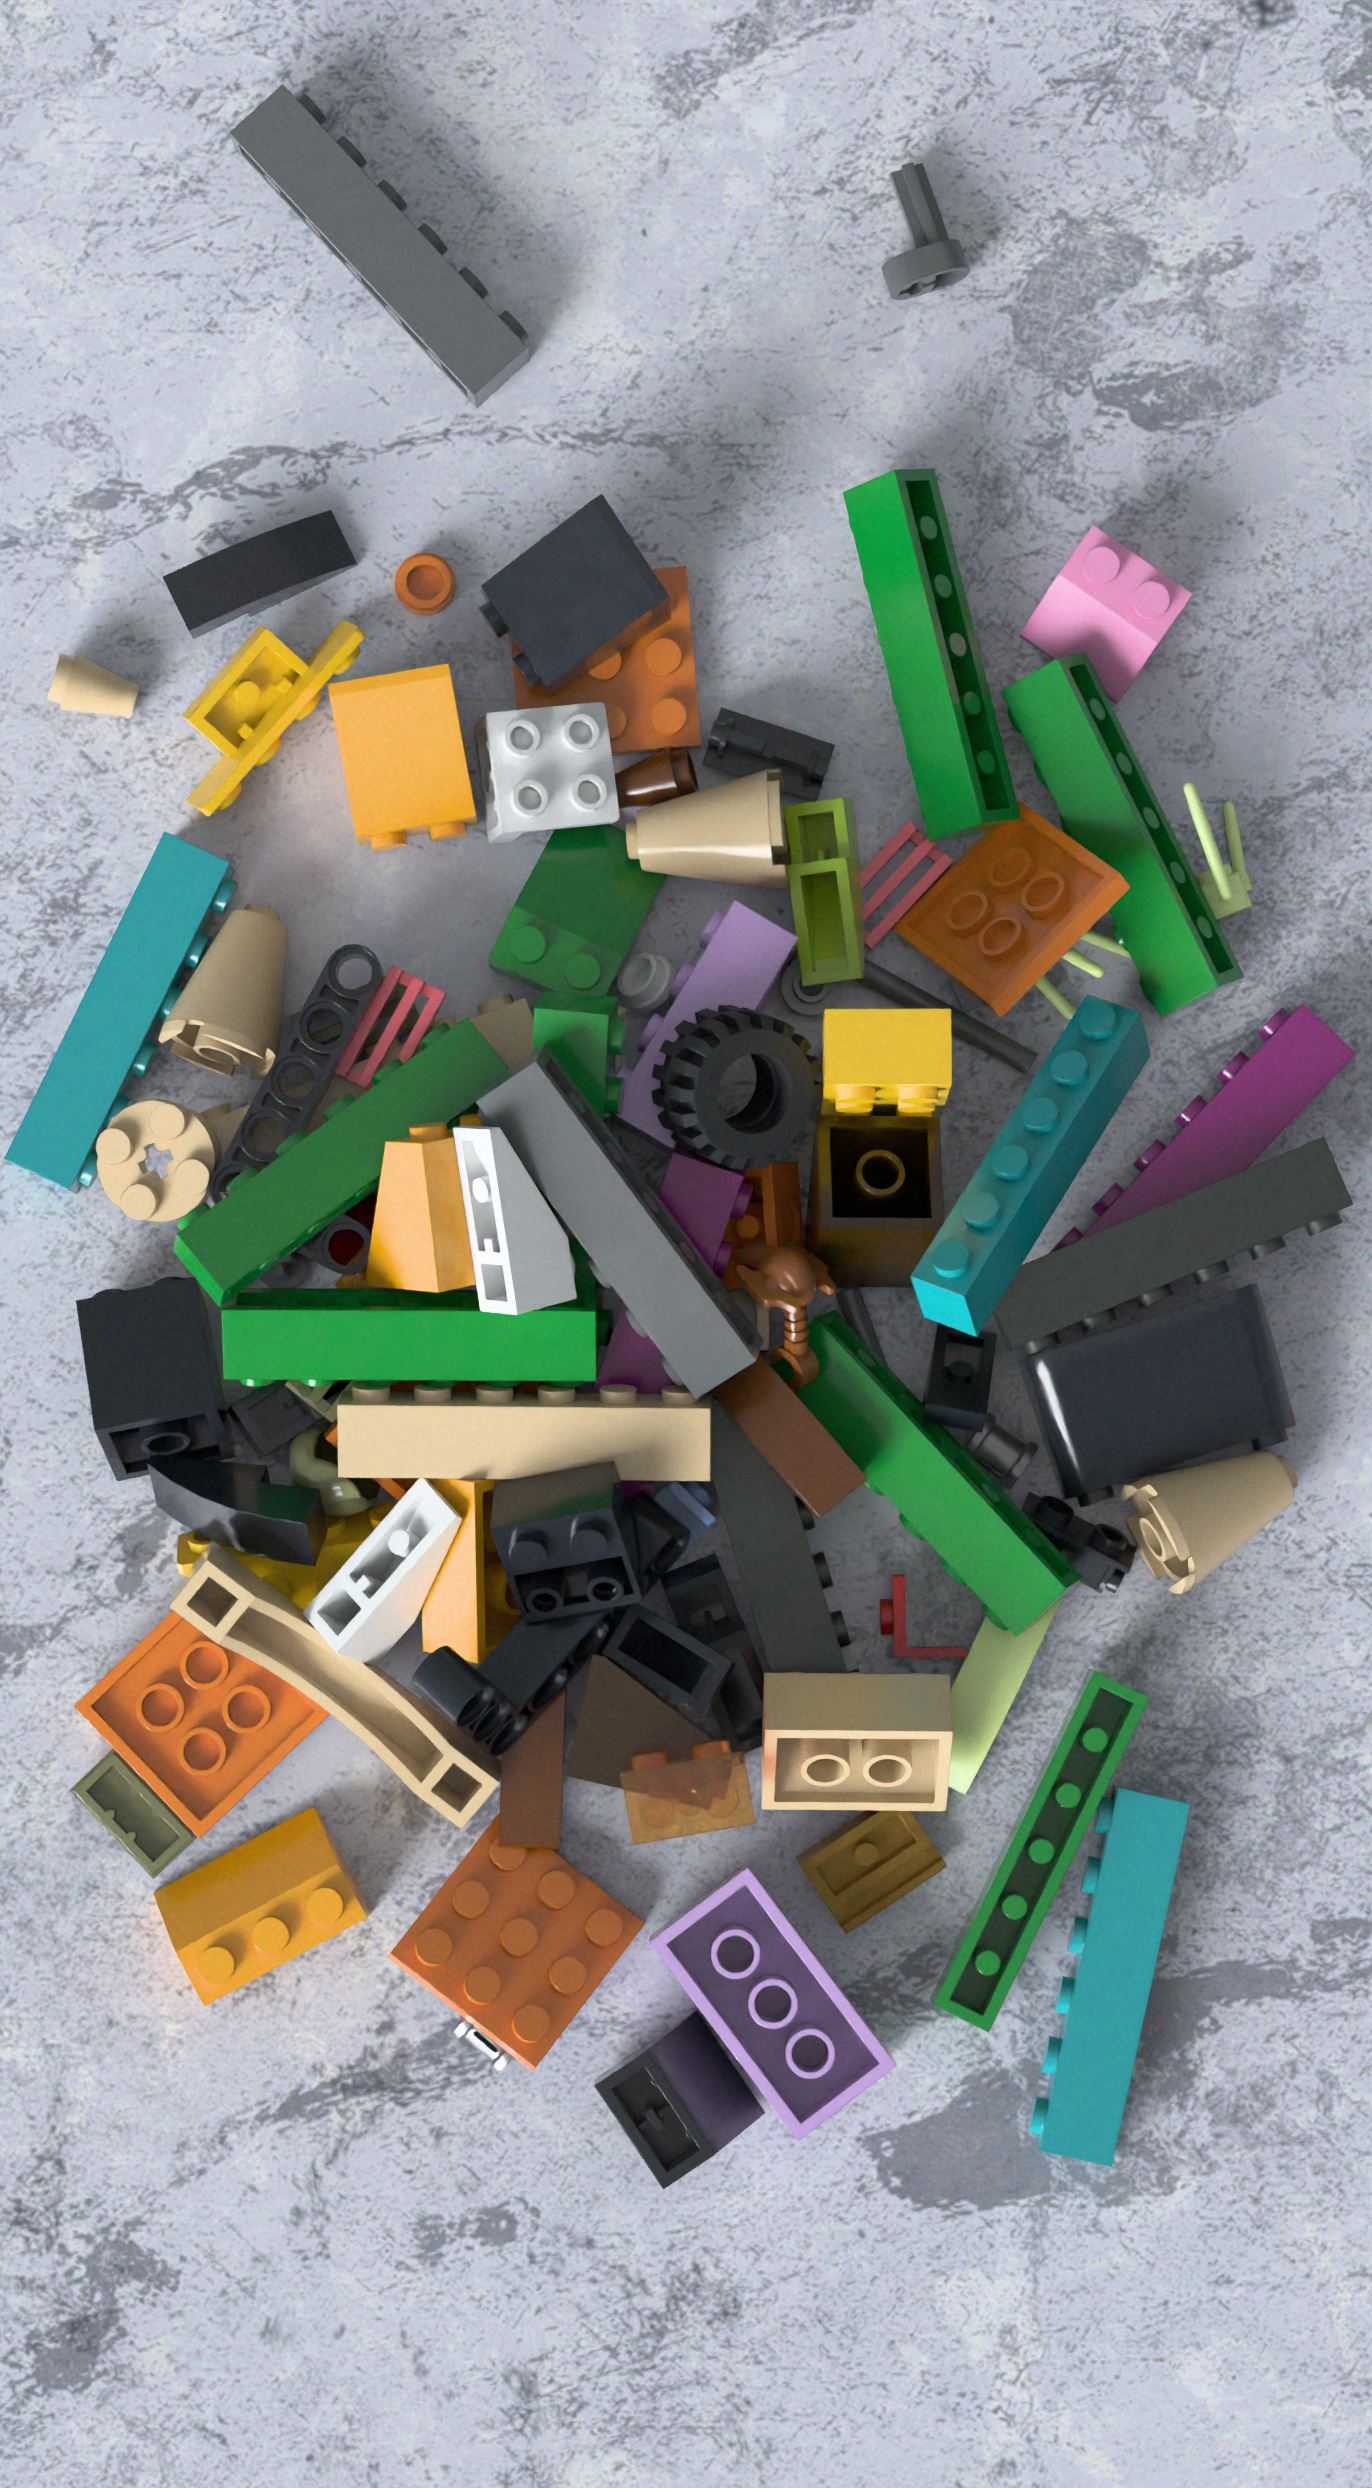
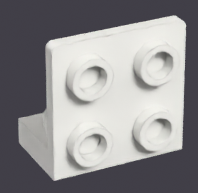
(545, 769)

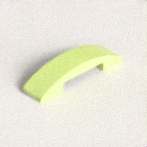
(986, 1691)

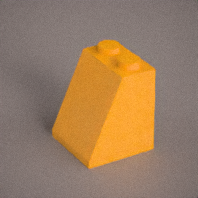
(404, 756)
(421, 1215)

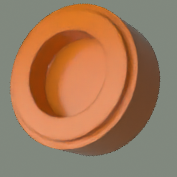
(425, 584)

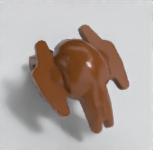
(787, 1280)

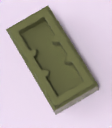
(133, 1813)

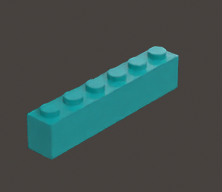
(122, 1012)
(1031, 1165)
(1110, 1976)

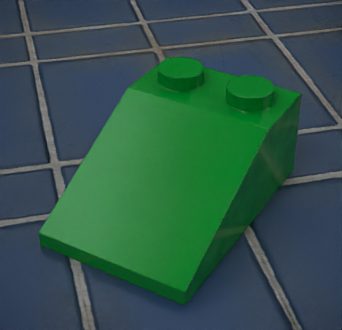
(577, 913)

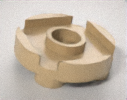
(125, 1148)

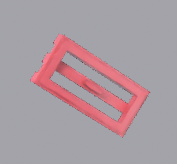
(924, 848)
(414, 987)

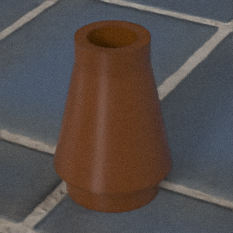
(656, 779)

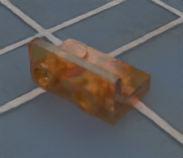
(687, 1794)

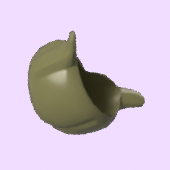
(315, 1465)

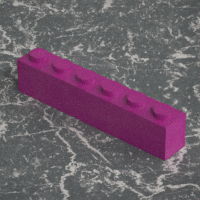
(1236, 1124)
(702, 1201)

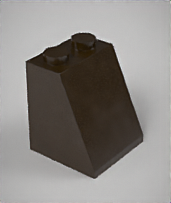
(874, 1197)
(625, 1719)

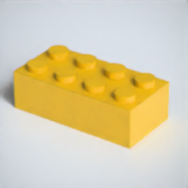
(885, 1062)

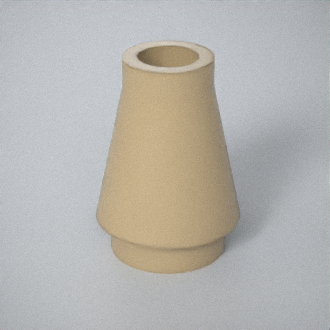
(91, 688)

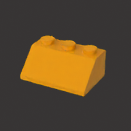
(471, 1595)
(260, 1905)

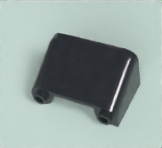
(1159, 1393)

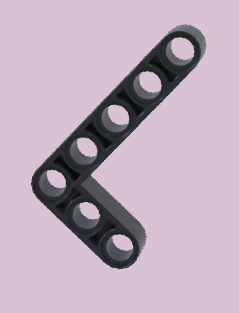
(296, 1114)
(542, 1656)

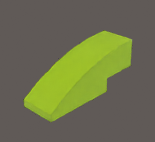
(826, 890)

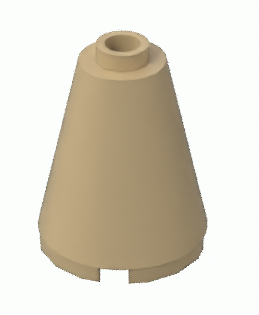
(718, 834)
(234, 997)
(1205, 1512)

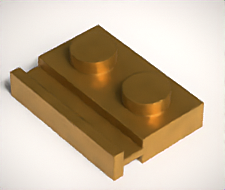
(870, 1864)

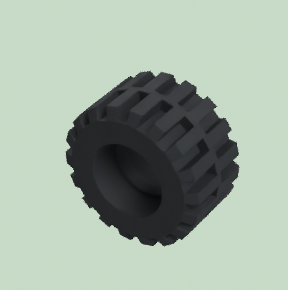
(781, 1093)

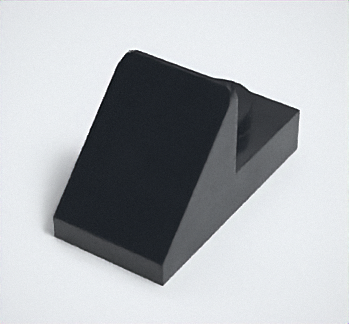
(959, 1379)

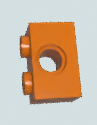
(770, 1216)

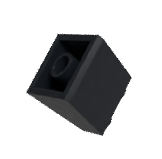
(575, 598)
(153, 1375)

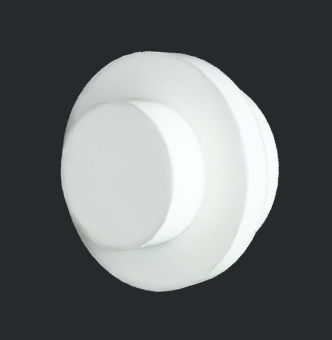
(646, 981)

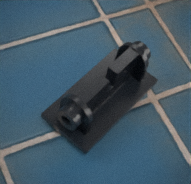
(749, 745)
(1098, 1551)

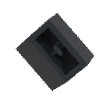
(567, 1541)
(679, 2099)

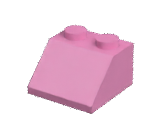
(1108, 608)

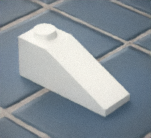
(513, 1235)
(387, 1577)

